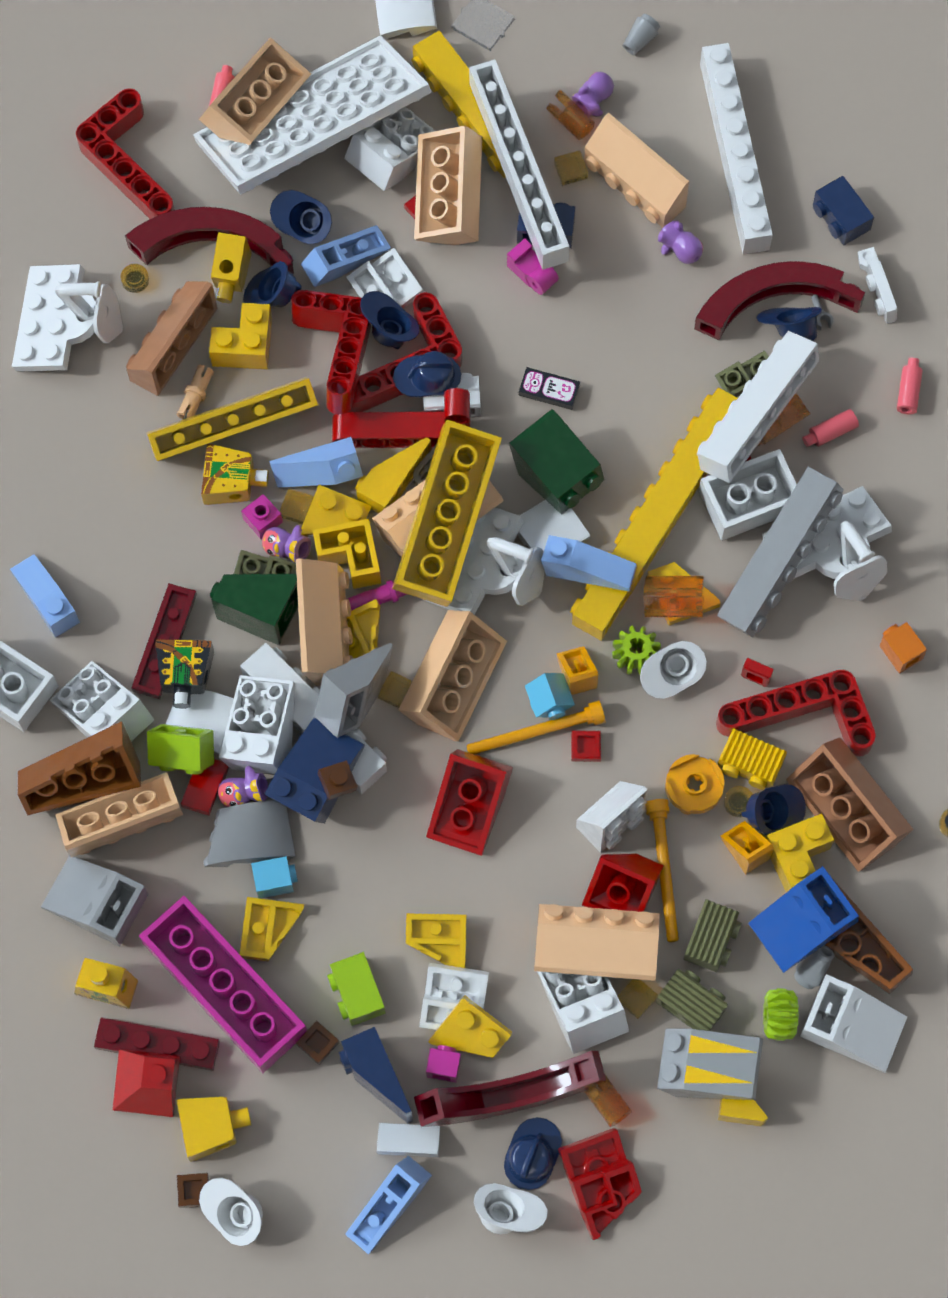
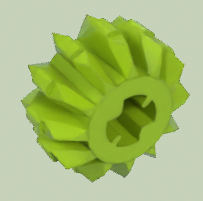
(634, 639)
(780, 1014)

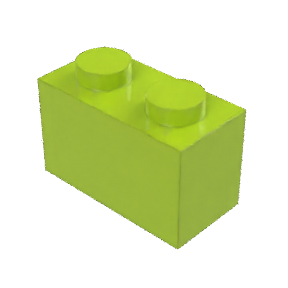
(180, 748)
(357, 989)

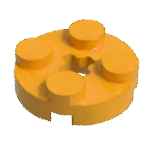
(687, 799)

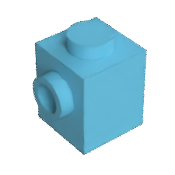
(549, 695)
(274, 877)

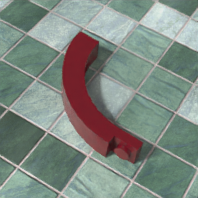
(203, 224)
(773, 281)
(510, 1094)

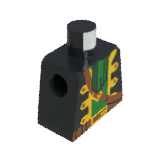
(184, 668)

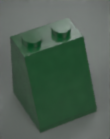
(555, 462)
(257, 603)

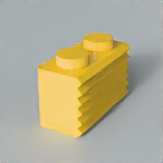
(751, 760)

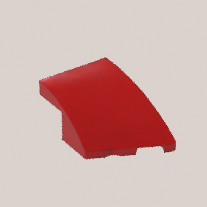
(600, 1178)

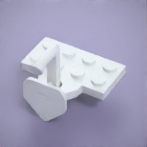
(62, 313)
(847, 540)
(495, 554)

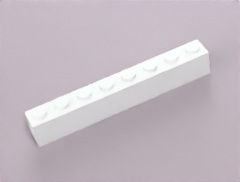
(736, 149)
(519, 164)

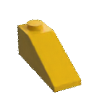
(390, 478)

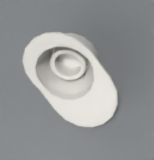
(673, 669)
(509, 1209)
(231, 1211)

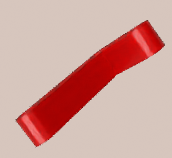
(120, 162)
(339, 315)
(383, 376)
(401, 428)
(804, 705)

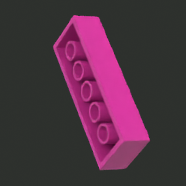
(223, 984)

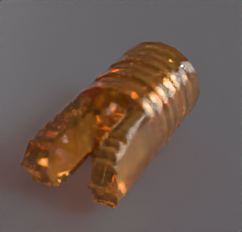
(572, 117)
(608, 1102)

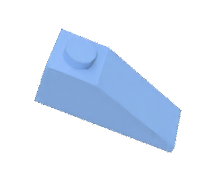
(344, 255)
(318, 466)
(586, 564)
(45, 595)
(388, 1203)

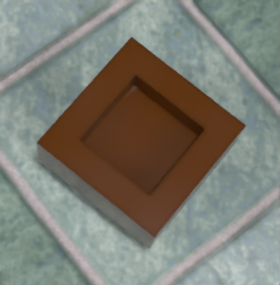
(337, 780)
(317, 1042)
(189, 1189)

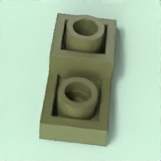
(735, 376)
(255, 564)

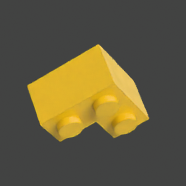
(244, 345)
(352, 545)
(795, 846)

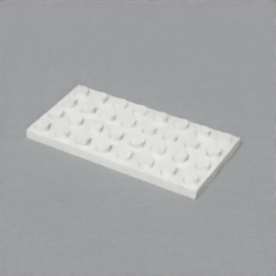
(325, 110)

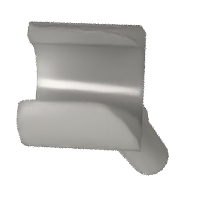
(823, 315)

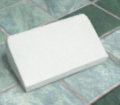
(408, 1140)

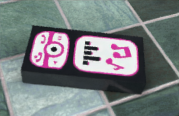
(549, 388)

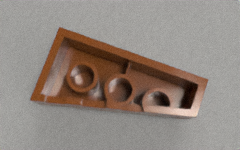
(81, 772)
(870, 953)

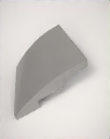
(250, 834)

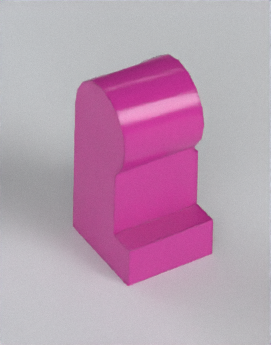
(525, 264)

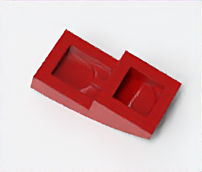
(204, 788)

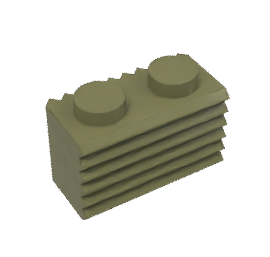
(711, 936)
(692, 1001)

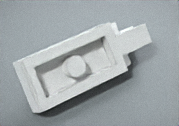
(878, 282)

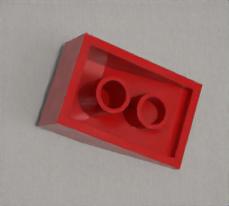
(468, 801)

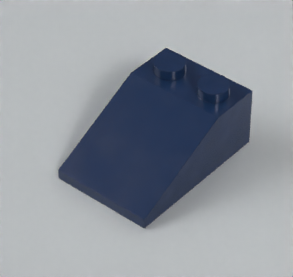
(297, 779)
(372, 1069)

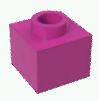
(262, 523)
(443, 1064)

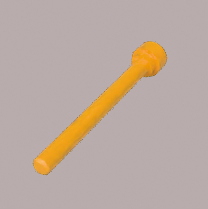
(590, 714)
(657, 811)

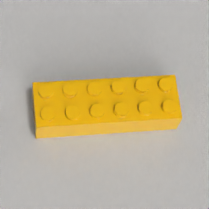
(447, 513)

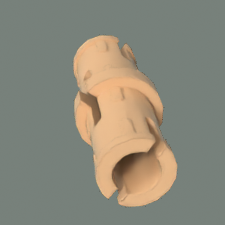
(195, 392)

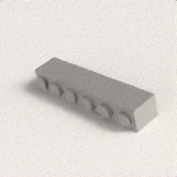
(781, 552)

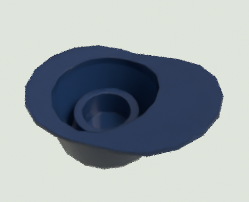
(301, 216)
(272, 286)
(389, 320)
(796, 320)
(427, 375)
(775, 808)
(532, 1153)

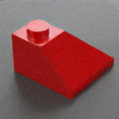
(622, 882)
(146, 1082)

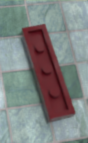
(168, 626)
(193, 1049)

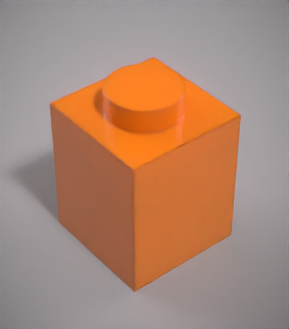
(902, 646)

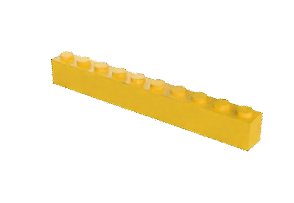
(654, 519)

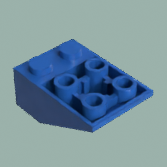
(804, 919)

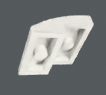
(405, 16)
(389, 276)
(545, 521)
(205, 712)
(445, 989)

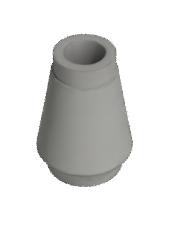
(641, 33)
(814, 967)

